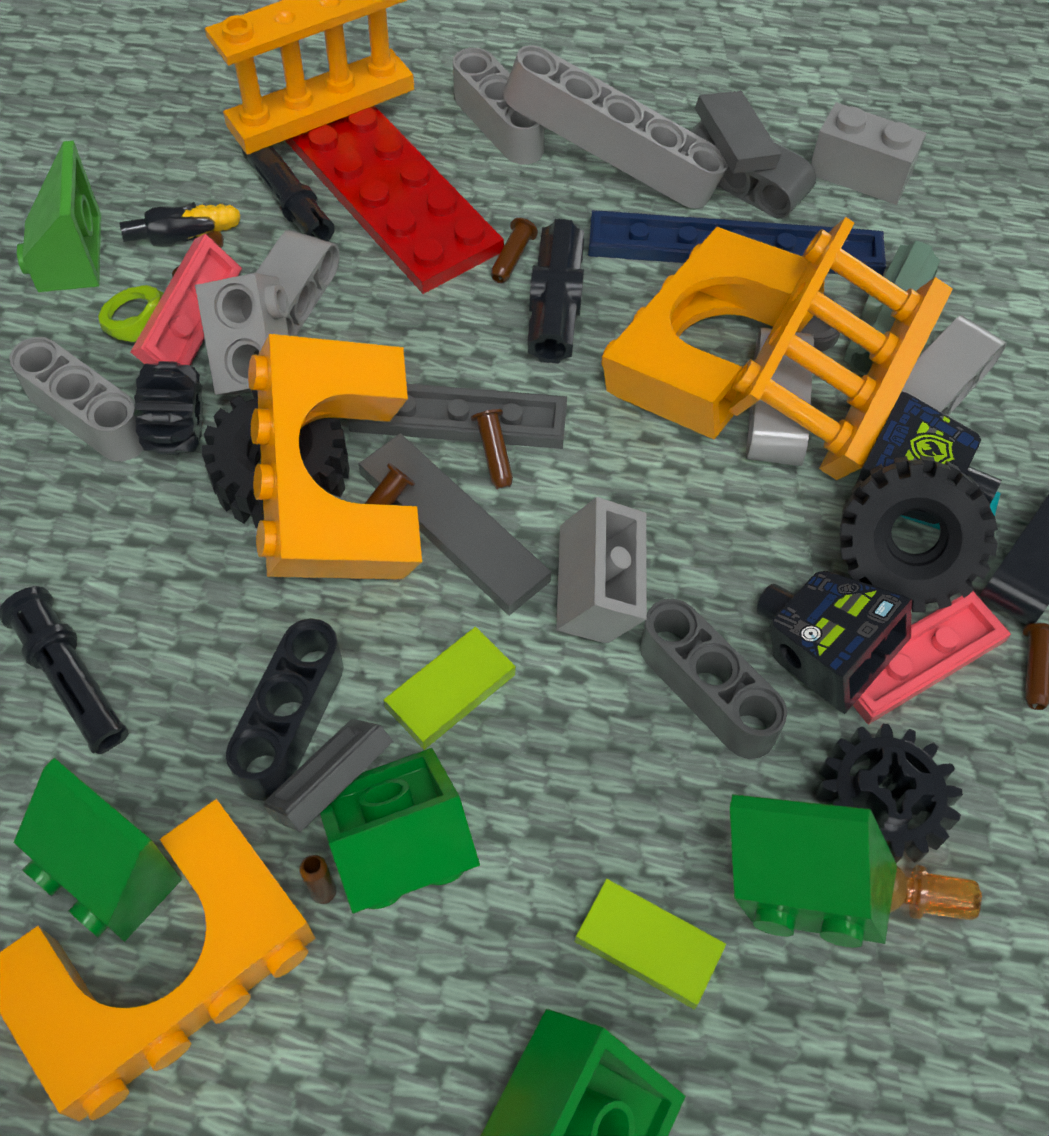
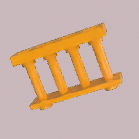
(312, 101)
(892, 352)

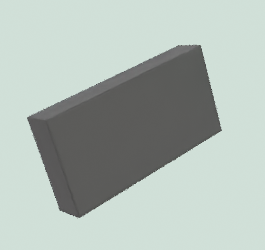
(737, 132)
(327, 774)

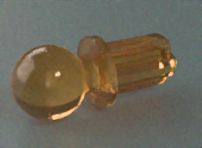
(936, 895)

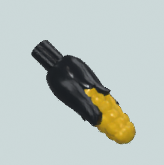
(179, 224)

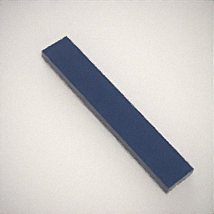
(674, 237)

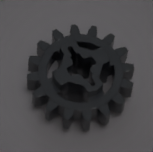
(907, 775)

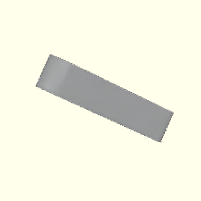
(614, 127)

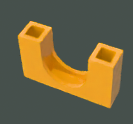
(676, 380)
(303, 525)
(94, 1050)

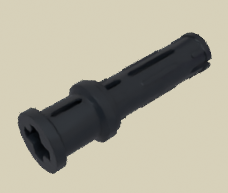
(52, 648)

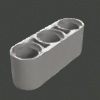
(479, 93)
(304, 271)
(954, 365)
(77, 397)
(770, 433)

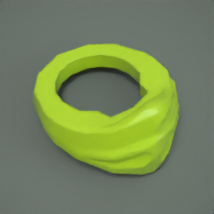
(130, 328)

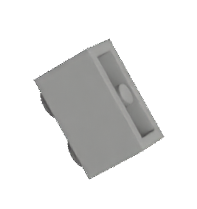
(866, 152)
(602, 571)

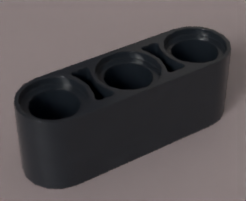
(1022, 579)
(283, 682)

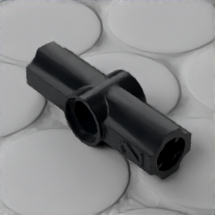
(556, 292)

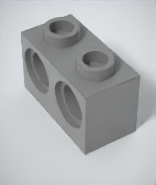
(229, 335)

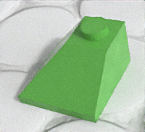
(63, 228)

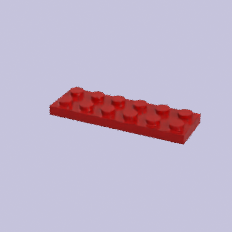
(398, 197)

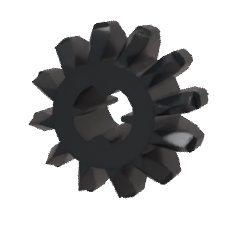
(168, 408)

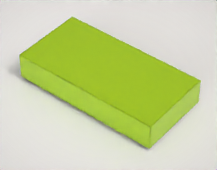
(449, 687)
(650, 943)

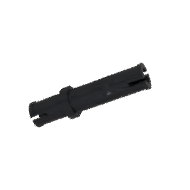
(295, 198)

